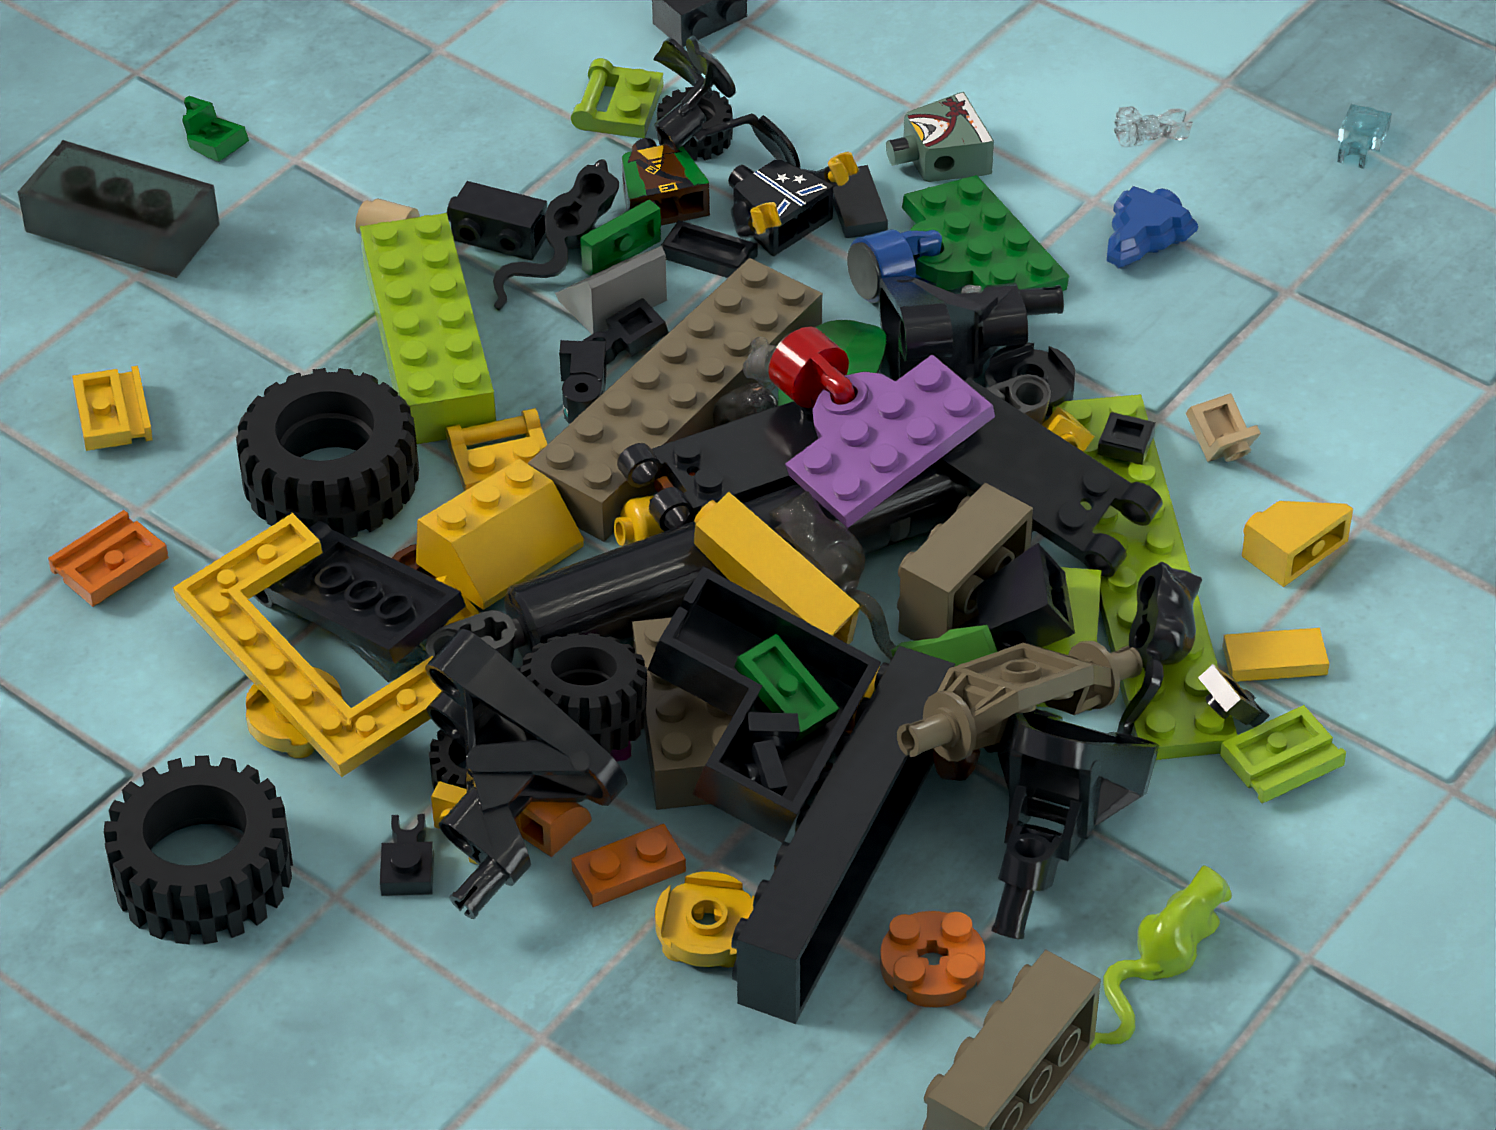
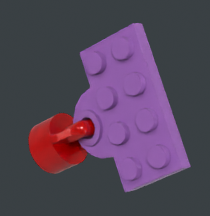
(867, 426)

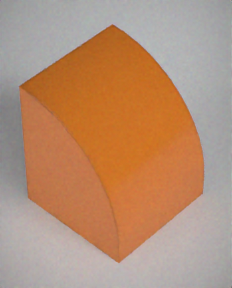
(552, 824)

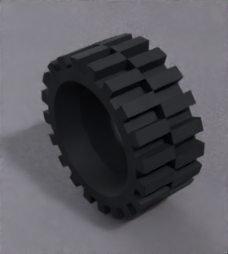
(208, 894)

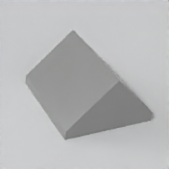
(617, 288)

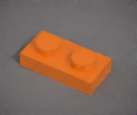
(628, 865)

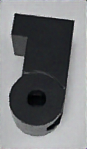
(584, 375)

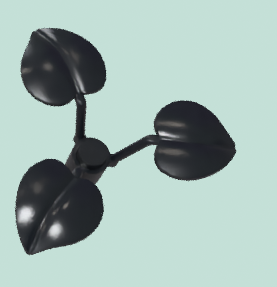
(687, 118)

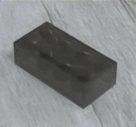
(119, 208)

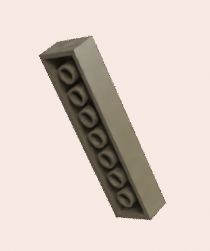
(672, 390)

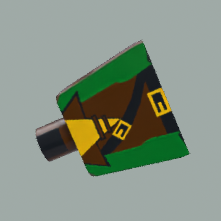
(666, 179)

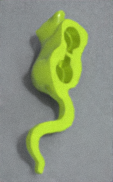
(1166, 944)

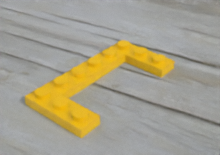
(221, 606)

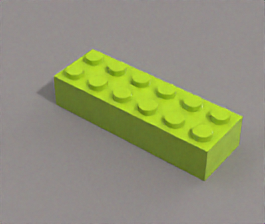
(427, 324)

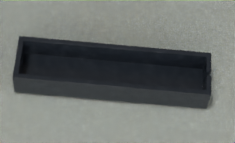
(836, 844)

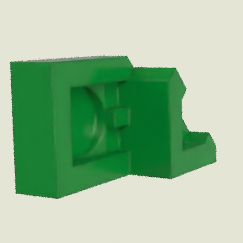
(210, 134)

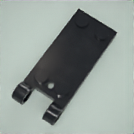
(734, 458)
(1053, 479)
(365, 596)

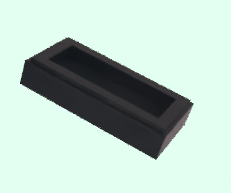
(859, 205)
(707, 249)

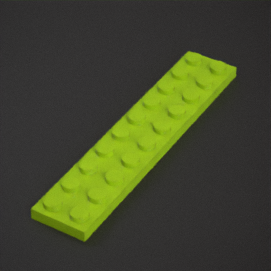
(1178, 713)

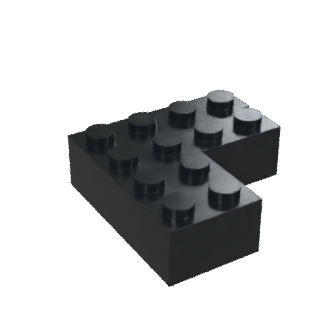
(699, 656)

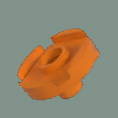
(938, 933)

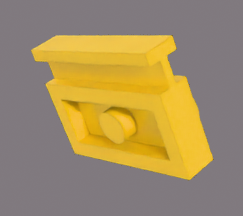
(111, 408)

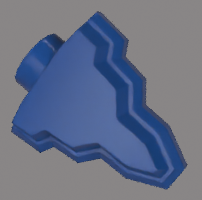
(1147, 224)

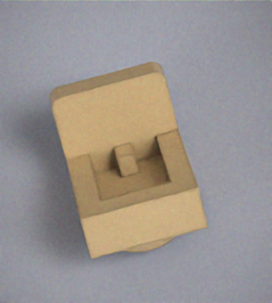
(1221, 429)

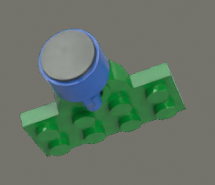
(957, 241)

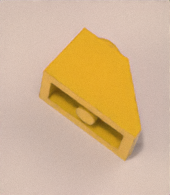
(1294, 537)

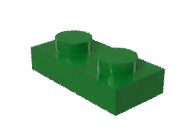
(621, 238)
(787, 685)

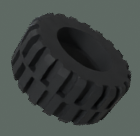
(328, 413)

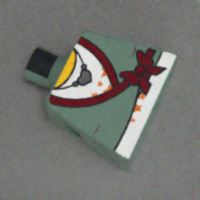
(944, 141)

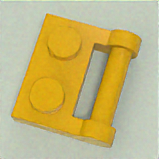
(484, 461)

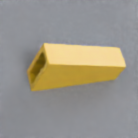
(771, 568)

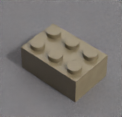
(957, 557)

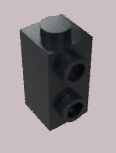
(498, 220)

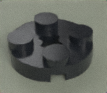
(1024, 360)

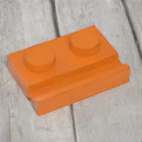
(108, 558)

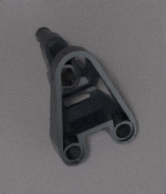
(956, 327)
(488, 712)
(1066, 766)

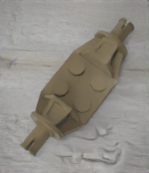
(983, 693)

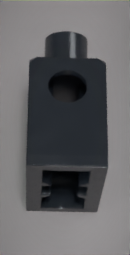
(1025, 602)

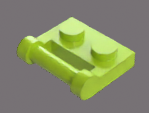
(631, 103)

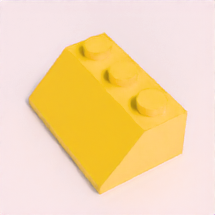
(498, 533)

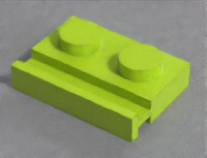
(1282, 753)

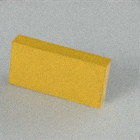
(1275, 654)

